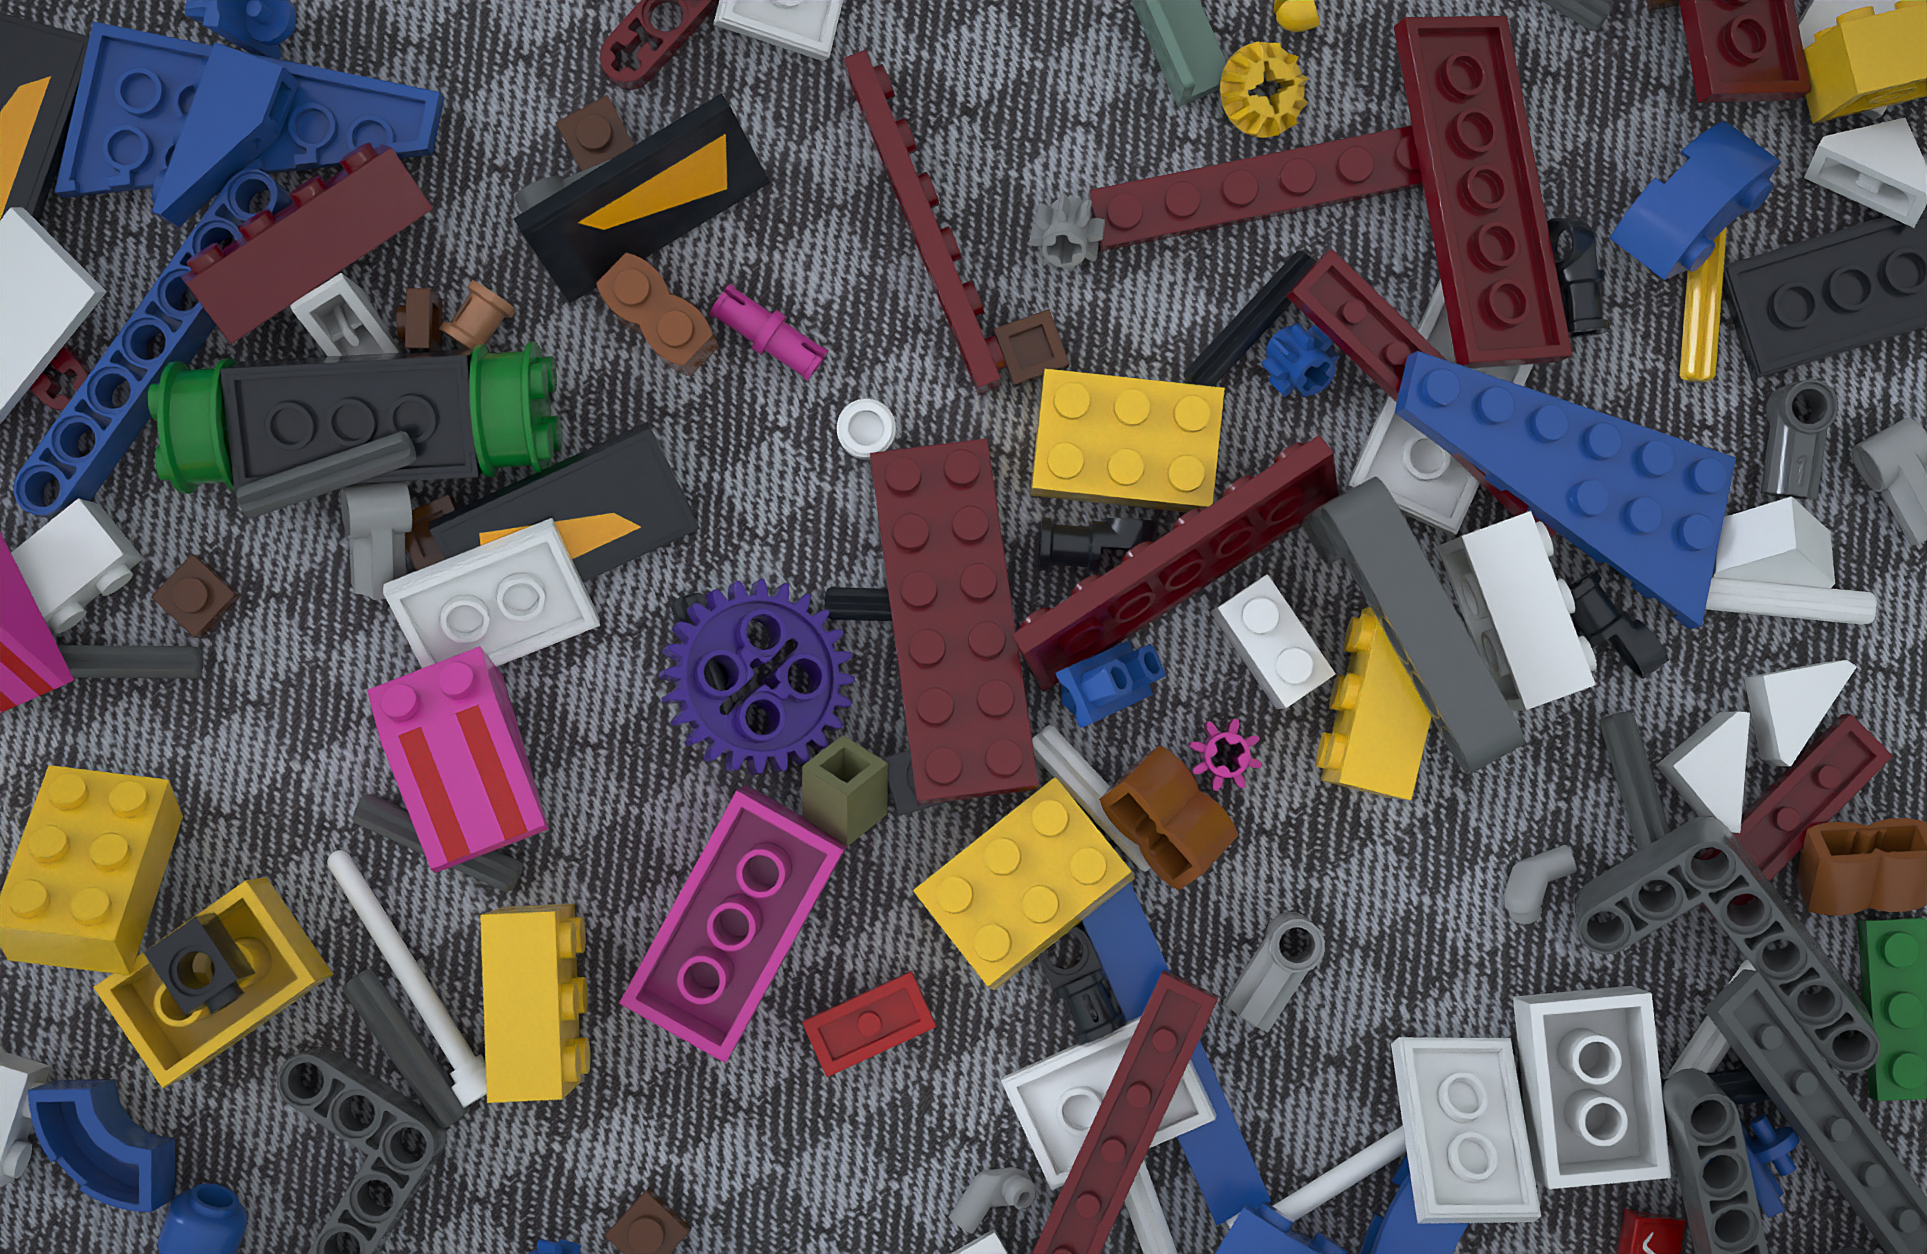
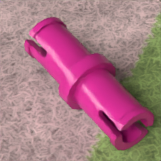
(768, 332)

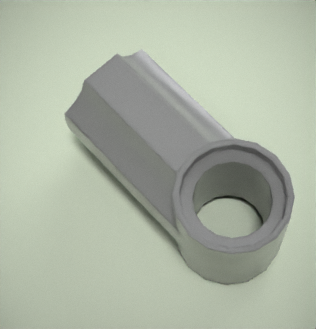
(1897, 467)
(376, 526)
(1274, 977)

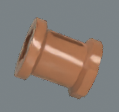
(477, 317)

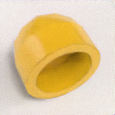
(1296, 15)

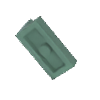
(1183, 46)

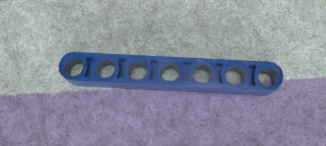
(128, 361)

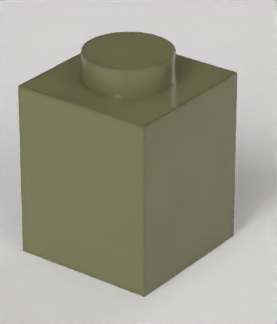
(845, 790)

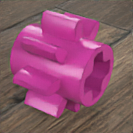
(1240, 760)

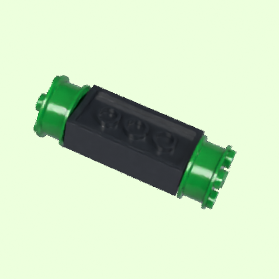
(268, 416)

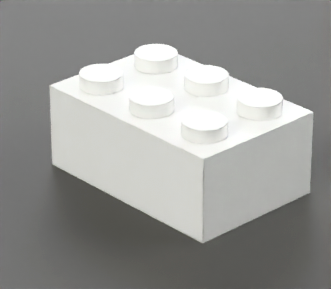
(1519, 611)
(1592, 1087)

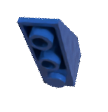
(229, 124)

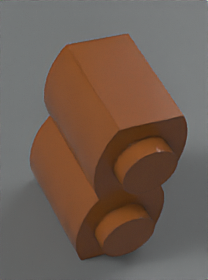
(647, 307)
(1169, 817)
(1864, 867)

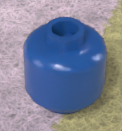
(203, 1222)

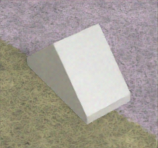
(1875, 168)
(343, 320)
(1776, 546)
(1791, 705)
(1712, 767)

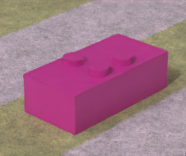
(733, 923)

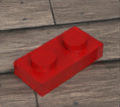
(869, 1023)

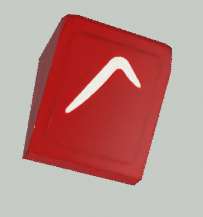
(1650, 1233)

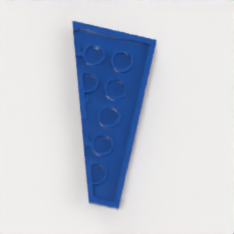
(143, 82)
(1595, 479)

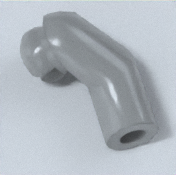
(1530, 879)
(993, 1189)

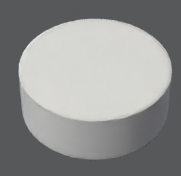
(866, 428)

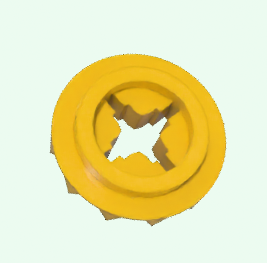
(1245, 71)

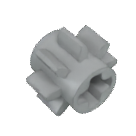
(1067, 232)

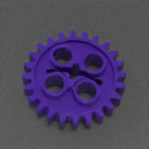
(722, 638)

